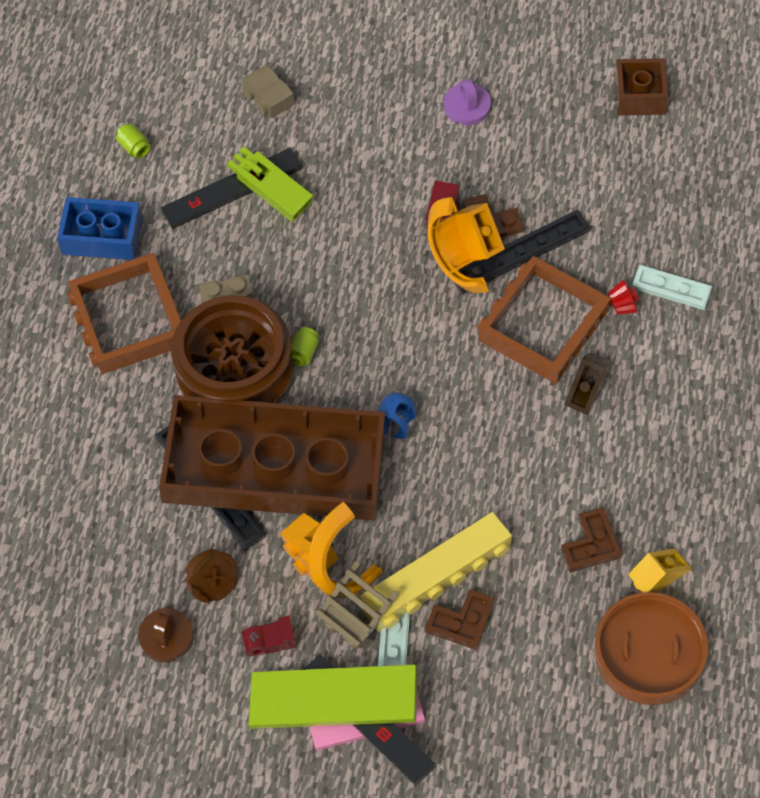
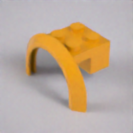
(462, 239)
(312, 550)

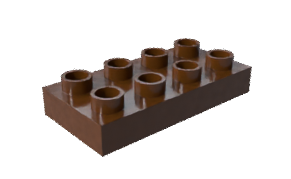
(272, 457)

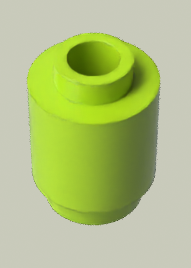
(133, 141)
(303, 346)

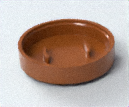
(650, 648)

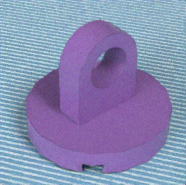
(467, 103)

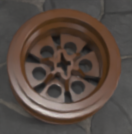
(239, 321)

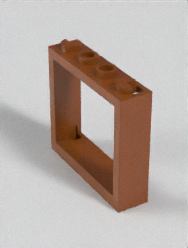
(109, 276)
(544, 367)

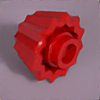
(623, 298)

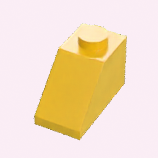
(658, 570)

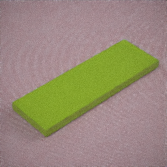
(333, 696)

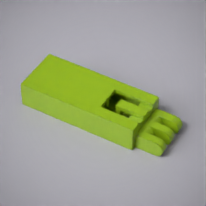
(276, 186)

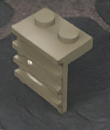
(341, 620)

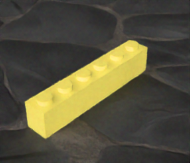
(440, 569)

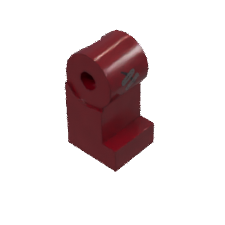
(269, 638)

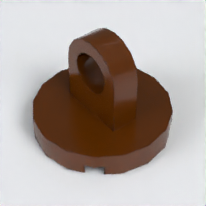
(211, 575)
(165, 635)

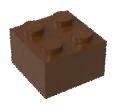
(641, 86)

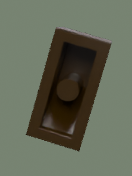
(588, 383)

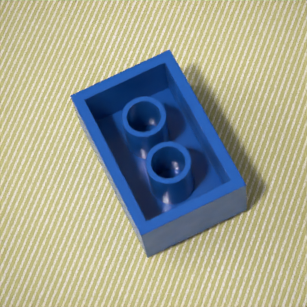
(100, 228)

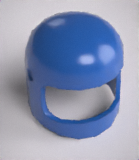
(401, 404)

